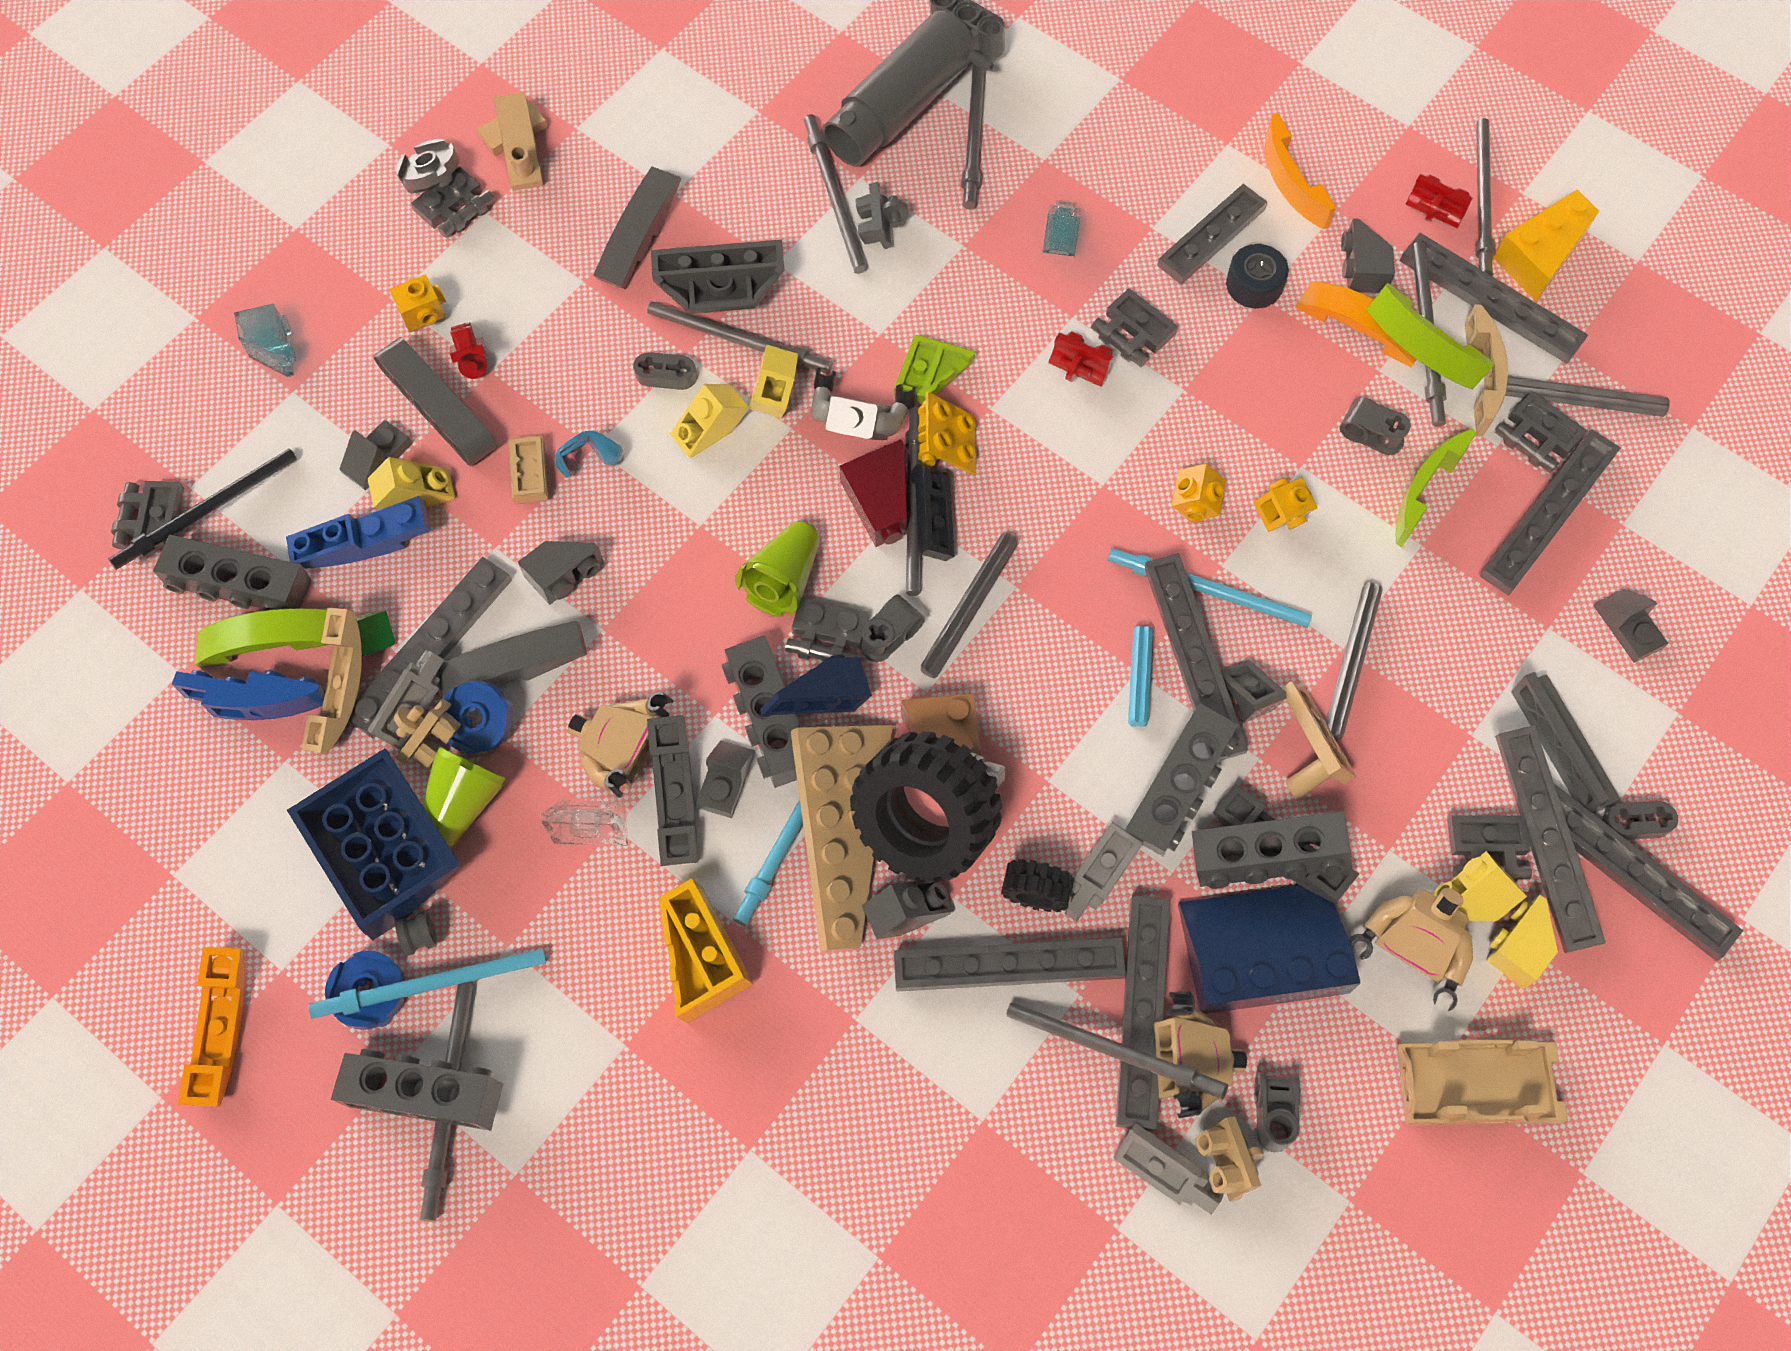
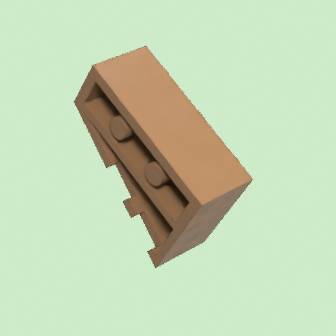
(946, 716)

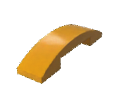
(1309, 201)
(1349, 308)
(217, 1027)

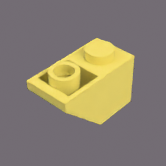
(774, 381)
(709, 418)
(403, 479)
(1485, 889)
(1528, 944)

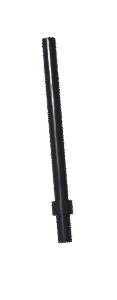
(145, 544)

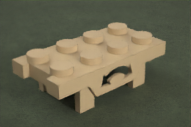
(1480, 1083)

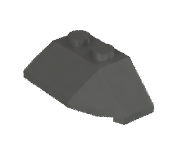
(718, 275)

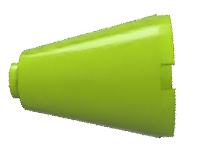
(780, 570)
(458, 793)

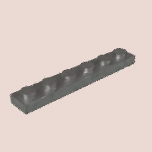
(1499, 300)
(1549, 512)
(436, 634)
(1191, 641)
(1550, 839)
(1648, 881)
(1009, 964)
(1142, 1008)

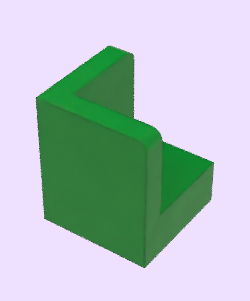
(374, 632)

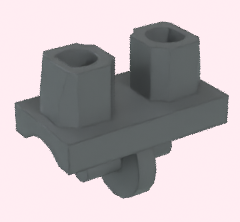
(884, 214)

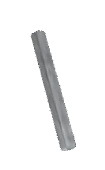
(1589, 396)
(968, 605)
(1353, 659)

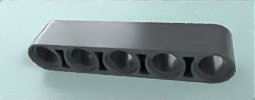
(435, 401)

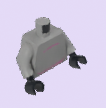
(858, 416)

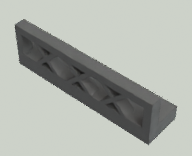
(1564, 743)

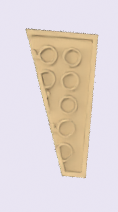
(837, 859)

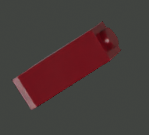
(878, 492)

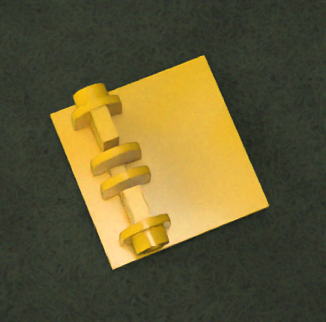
(946, 434)

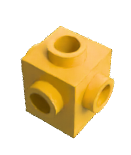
(418, 302)
(1199, 493)
(1285, 504)

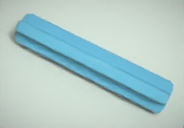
(1140, 676)

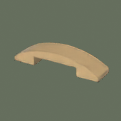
(1485, 337)
(342, 682)

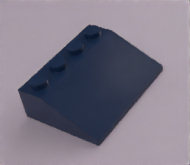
(375, 843)
(1266, 949)

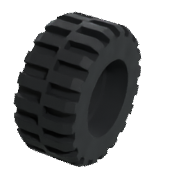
(899, 832)

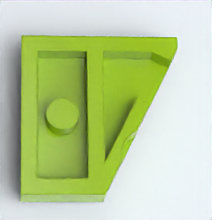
(932, 366)

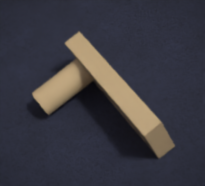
(518, 141)
(1331, 758)

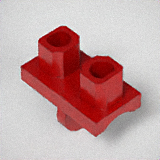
(1439, 200)
(468, 351)
(1080, 359)

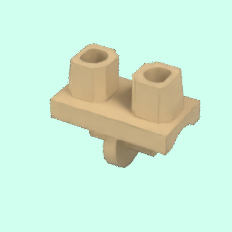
(436, 722)
(1234, 1159)

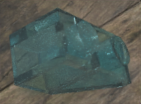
(1062, 228)
(264, 337)

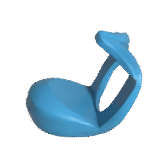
(605, 448)

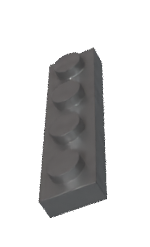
(1212, 234)

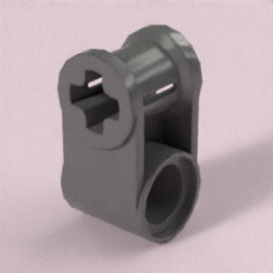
(1373, 424)
(892, 624)
(1277, 1102)

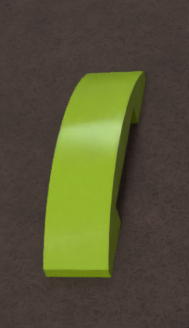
(1426, 341)
(1444, 456)
(258, 632)

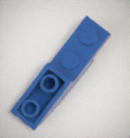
(354, 540)
(258, 698)

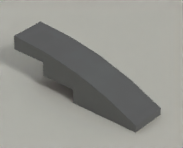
(637, 226)
(516, 657)

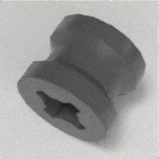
(416, 933)

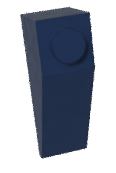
(828, 688)

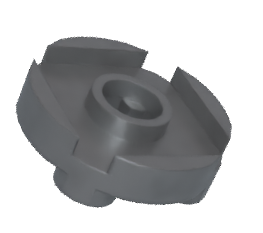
(428, 166)

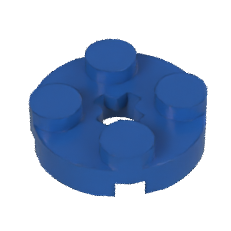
(496, 715)
(356, 972)

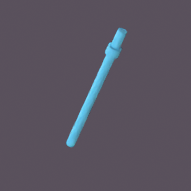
(1218, 590)
(759, 887)
(352, 1001)

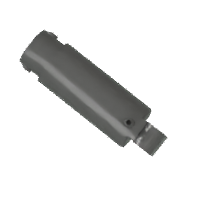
(914, 76)

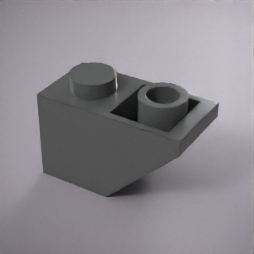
(1367, 260)
(559, 566)
(906, 907)

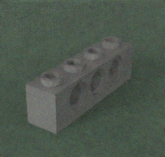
(185, 556)
(756, 660)
(1203, 727)
(1287, 835)
(473, 1107)

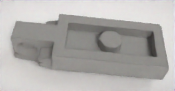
(414, 687)
(1102, 870)
(1166, 1169)

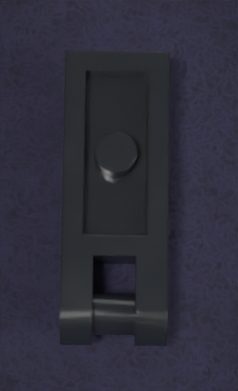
(934, 512)

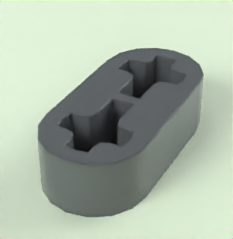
(665, 371)
(1639, 813)

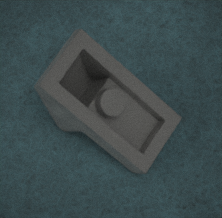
(368, 453)
(1629, 621)
(1253, 690)
(725, 778)

